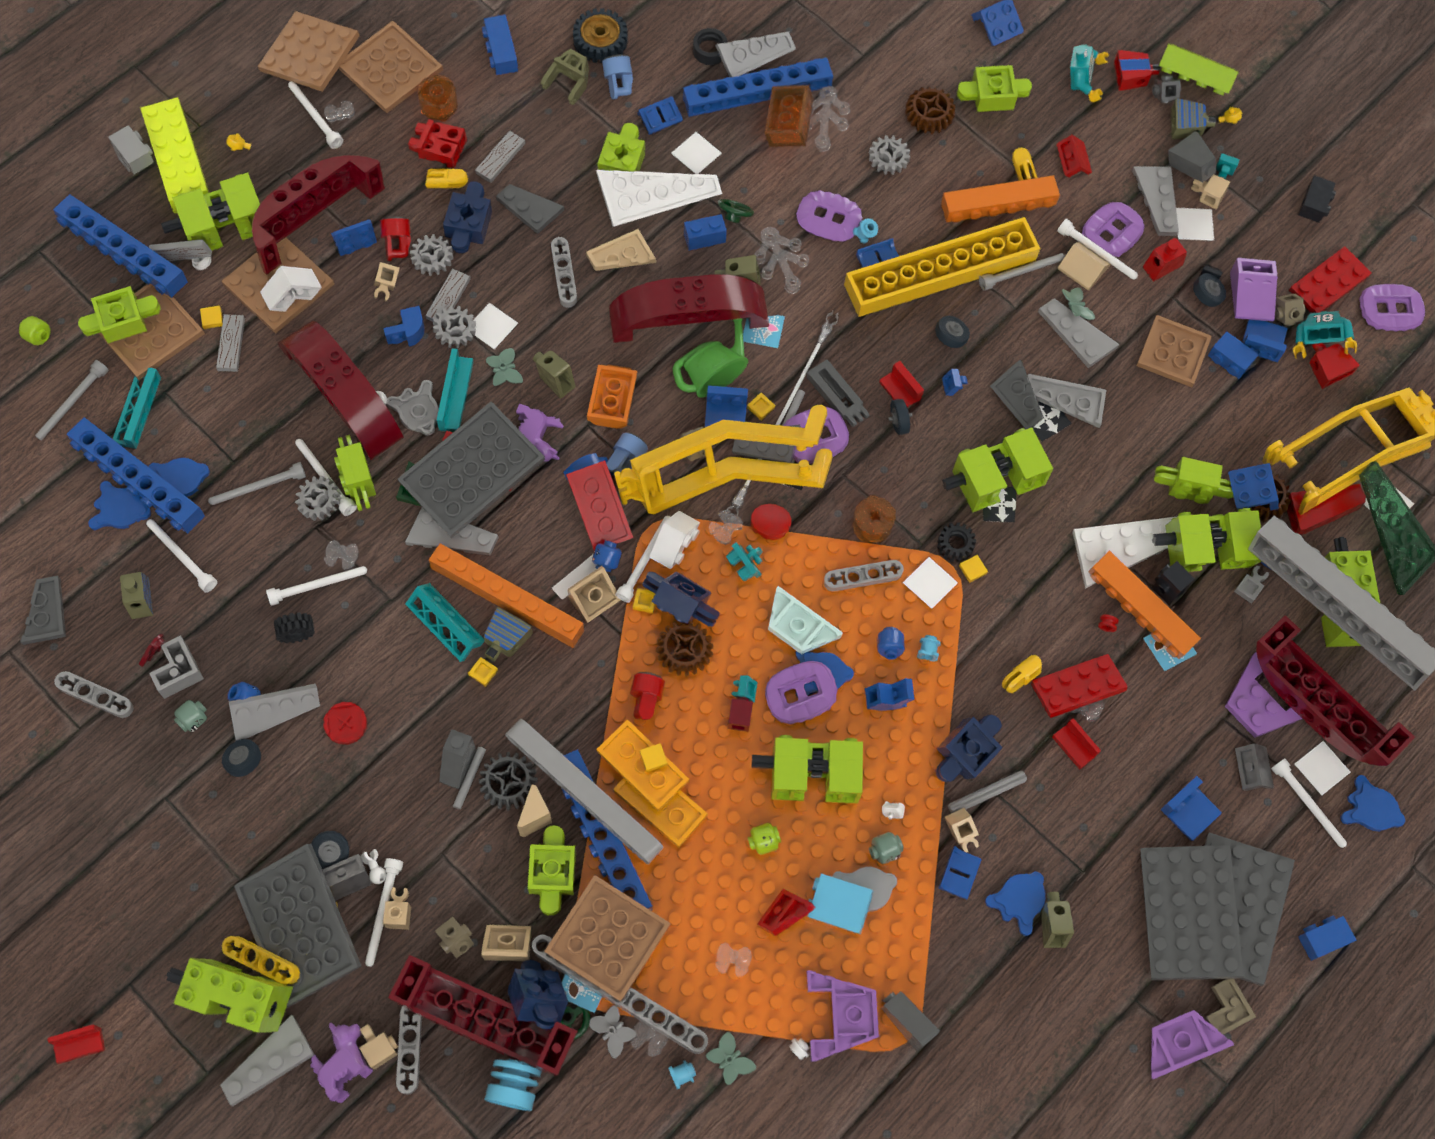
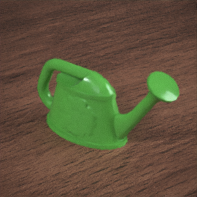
(712, 364)

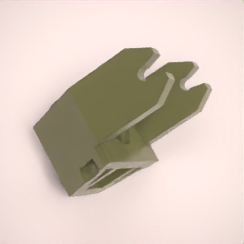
(573, 66)

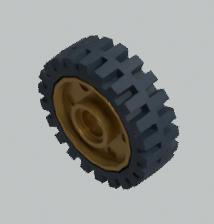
(600, 35)

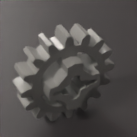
(889, 155)
(431, 255)
(455, 334)
(318, 498)

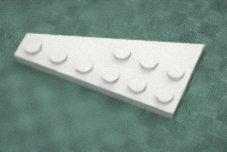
(643, 194)
(1127, 541)

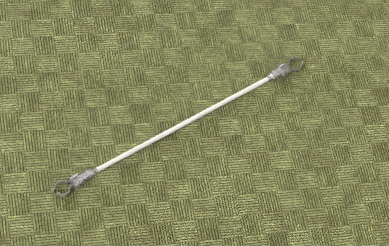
(826, 330)

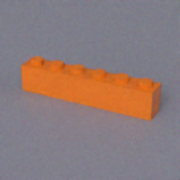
(1000, 199)
(1144, 605)

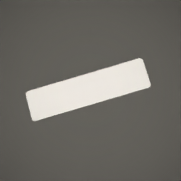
(575, 576)

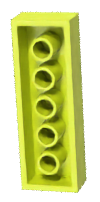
(173, 148)

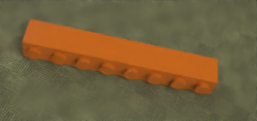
(506, 595)

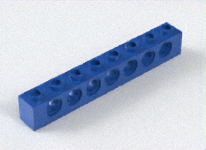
(726, 94)
(120, 246)
(86, 432)
(610, 843)

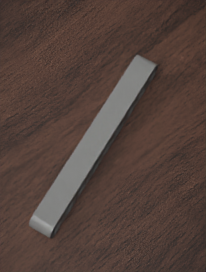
(584, 791)
(632, 996)

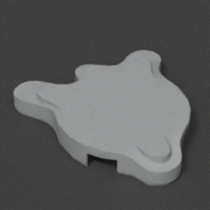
(416, 409)
(873, 879)

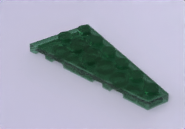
(1401, 535)

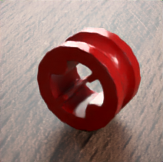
(1108, 623)

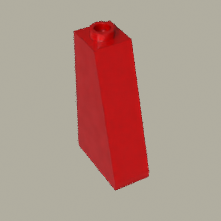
(1335, 507)

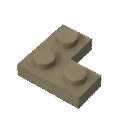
(1235, 1007)

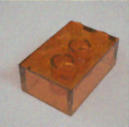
(789, 116)

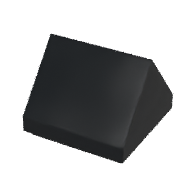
(1211, 270)

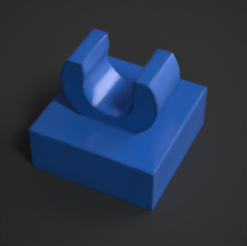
(953, 382)

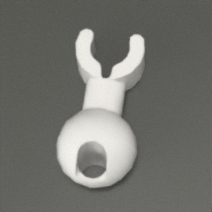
(377, 874)

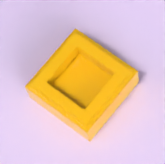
(211, 317)
(761, 406)
(973, 568)
(643, 600)
(483, 671)
(653, 757)

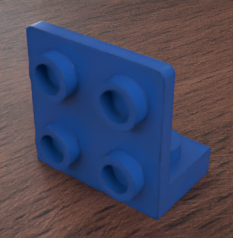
(1000, 21)
(354, 237)
(1265, 339)
(725, 404)
(1254, 487)
(1191, 810)

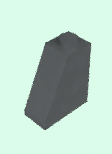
(1193, 158)
(456, 758)
(909, 1020)

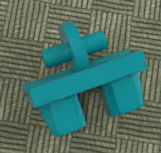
(750, 568)

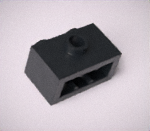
(1172, 582)

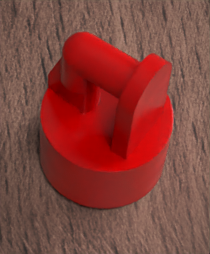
(396, 229)
(648, 690)

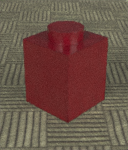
(740, 714)

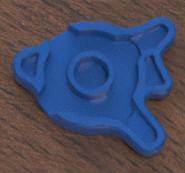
(182, 474)
(118, 508)
(840, 671)
(1372, 807)
(1020, 899)

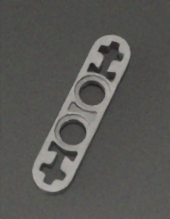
(561, 272)
(864, 578)
(92, 697)
(404, 1048)

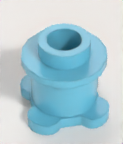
(867, 229)
(929, 648)
(682, 1073)

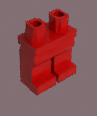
(438, 142)

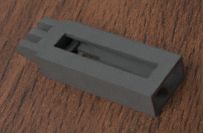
(834, 389)

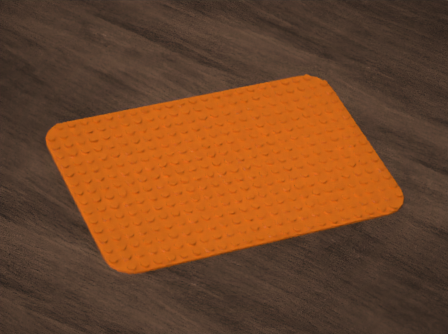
(714, 882)

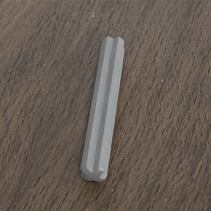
(988, 792)

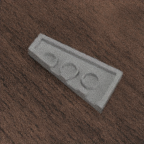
(751, 53)
(1159, 197)
(1081, 336)
(1071, 398)
(470, 539)
(268, 710)
(268, 1062)

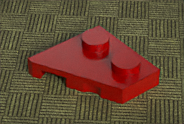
(784, 912)

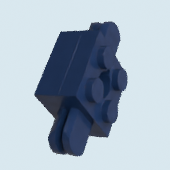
(467, 217)
(681, 598)
(969, 748)
(537, 995)

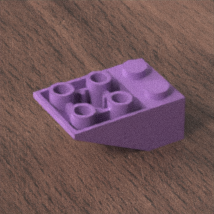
(1254, 289)

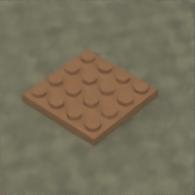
(309, 51)
(389, 66)
(250, 279)
(165, 335)
(607, 938)

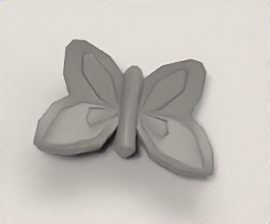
(614, 1030)

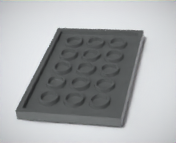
(471, 469)
(1260, 895)
(1191, 913)
(299, 921)

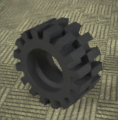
(962, 532)
(294, 628)

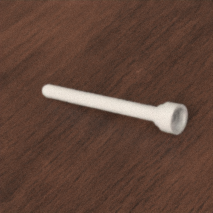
(333, 138)
(1067, 229)
(346, 506)
(206, 581)
(626, 591)
(277, 595)
(1283, 769)
(392, 869)

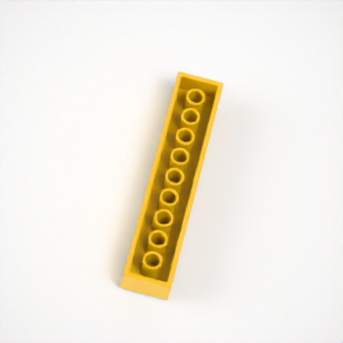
(941, 266)

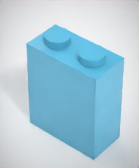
(840, 903)

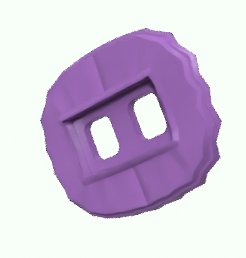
(1103, 220)
(824, 226)
(1390, 295)
(836, 442)
(795, 678)

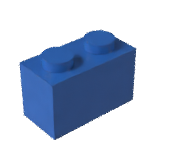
(705, 232)
(1232, 355)
(1326, 938)

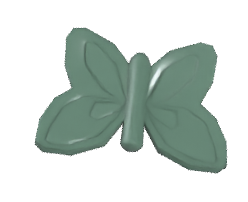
(1076, 306)
(503, 368)
(729, 1060)

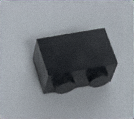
(1317, 199)

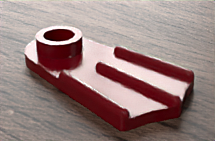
(153, 648)

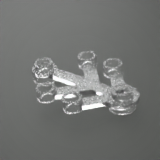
(826, 114)
(780, 256)

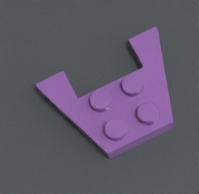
(1255, 706)
(852, 1014)

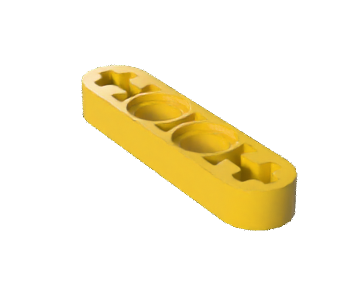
(259, 962)

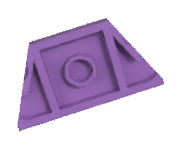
(1184, 1042)

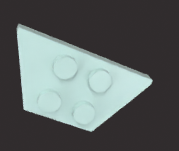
(799, 624)

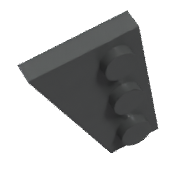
(529, 207)
(1018, 395)
(765, 450)
(46, 613)

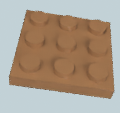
(1174, 351)

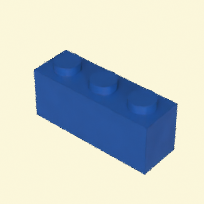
(500, 45)

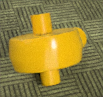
(1231, 115)
(237, 142)

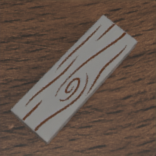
(500, 156)
(182, 250)
(449, 293)
(230, 343)

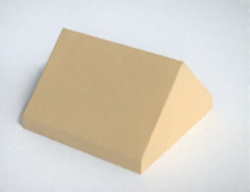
(1083, 265)
(593, 594)
(534, 814)
(506, 943)

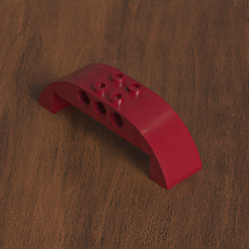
(306, 197)
(687, 302)
(343, 387)
(1324, 702)
(480, 1017)

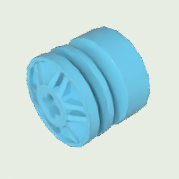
(513, 1085)

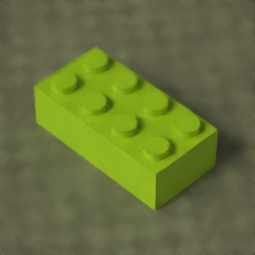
(1198, 68)

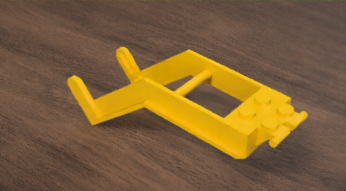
(1415, 409)
(645, 483)

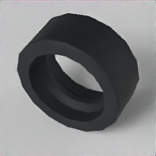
(703, 35)

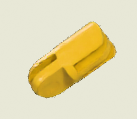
(1023, 164)
(446, 178)
(1022, 674)

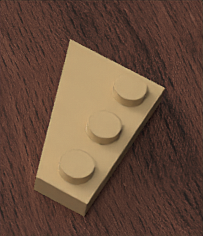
(621, 252)

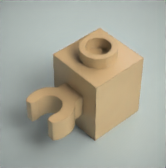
(1211, 191)
(385, 279)
(962, 828)
(397, 912)
(379, 1048)

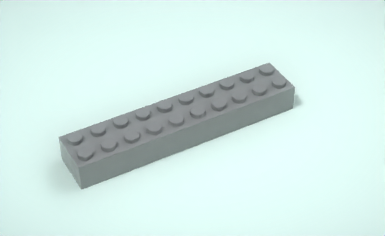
(1344, 602)

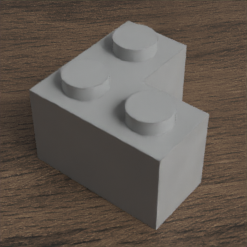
(131, 150)
(180, 671)

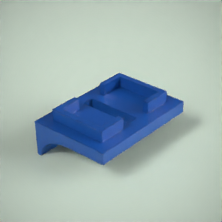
(652, 119)
(885, 250)
(963, 863)

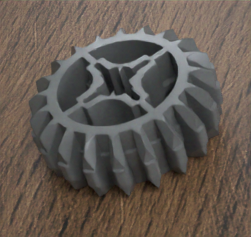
(512, 763)

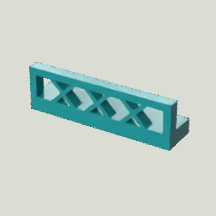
(454, 392)
(139, 412)
(445, 616)

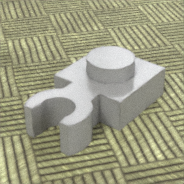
(1251, 586)

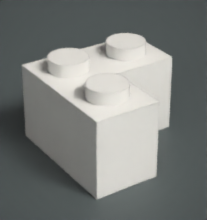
(288, 285)
(672, 539)

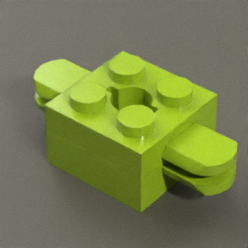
(998, 80)
(622, 150)
(115, 306)
(354, 472)
(1194, 480)
(552, 870)

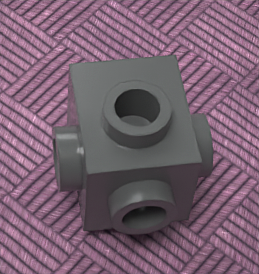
(1166, 88)

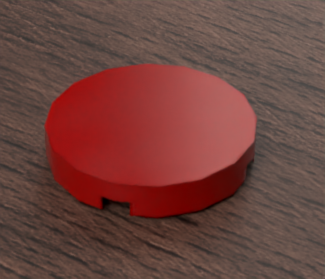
(771, 521)
(345, 723)

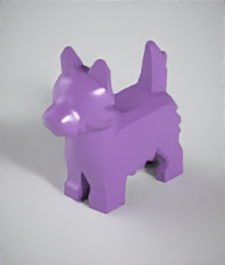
(534, 427)
(343, 1065)

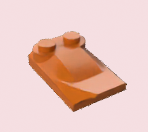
(612, 396)

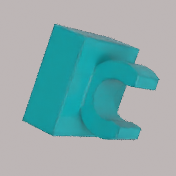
(1226, 165)
(746, 688)

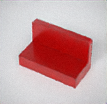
(1073, 156)
(902, 385)
(1076, 744)
(77, 1043)

